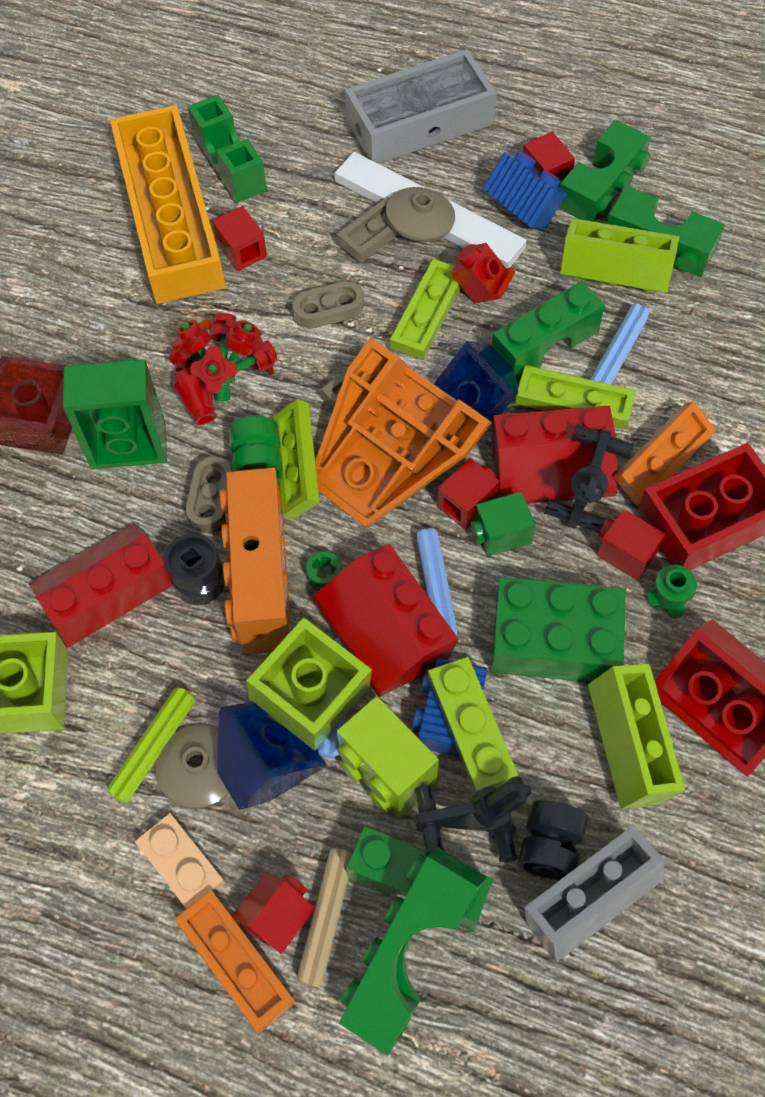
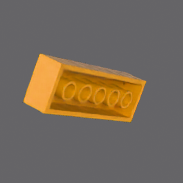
(167, 205)

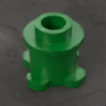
(673, 589)

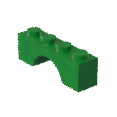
(384, 998)

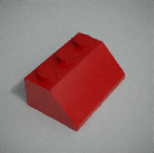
(538, 456)
(101, 584)
(386, 619)
(719, 694)

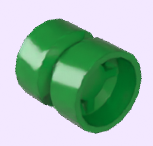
(255, 444)

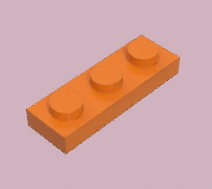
(665, 451)
(235, 961)

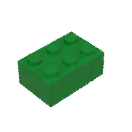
(115, 413)
(557, 629)

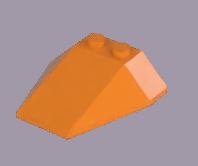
(390, 435)

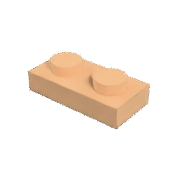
(179, 861)

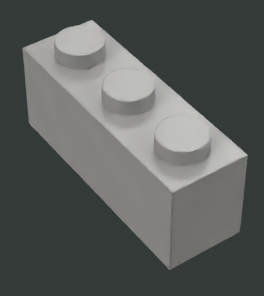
(595, 893)

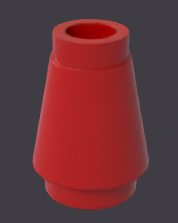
(194, 397)

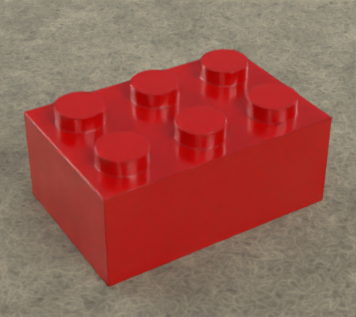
(708, 507)

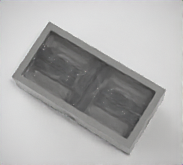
(420, 106)

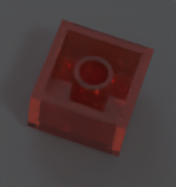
(33, 406)

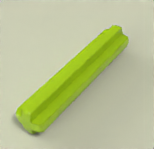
(150, 745)

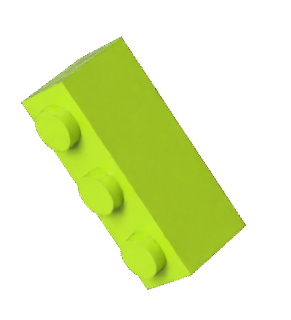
(619, 255)
(635, 736)

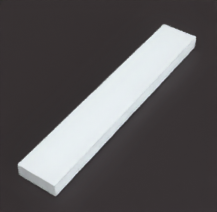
(469, 228)

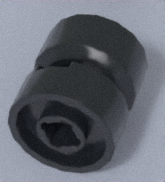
(195, 569)
(554, 833)

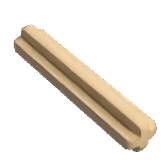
(325, 919)

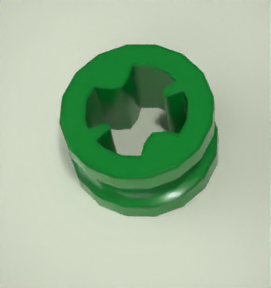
(318, 560)

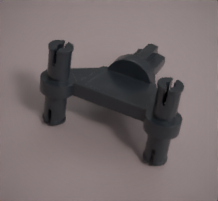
(589, 481)
(487, 812)

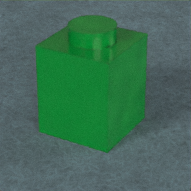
(503, 524)

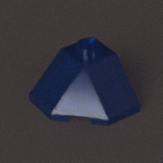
(479, 379)
(260, 756)

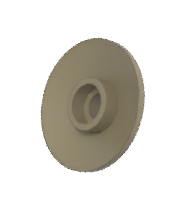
(420, 214)
(187, 785)

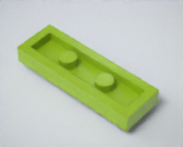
(426, 311)
(560, 391)
(299, 479)
(472, 724)

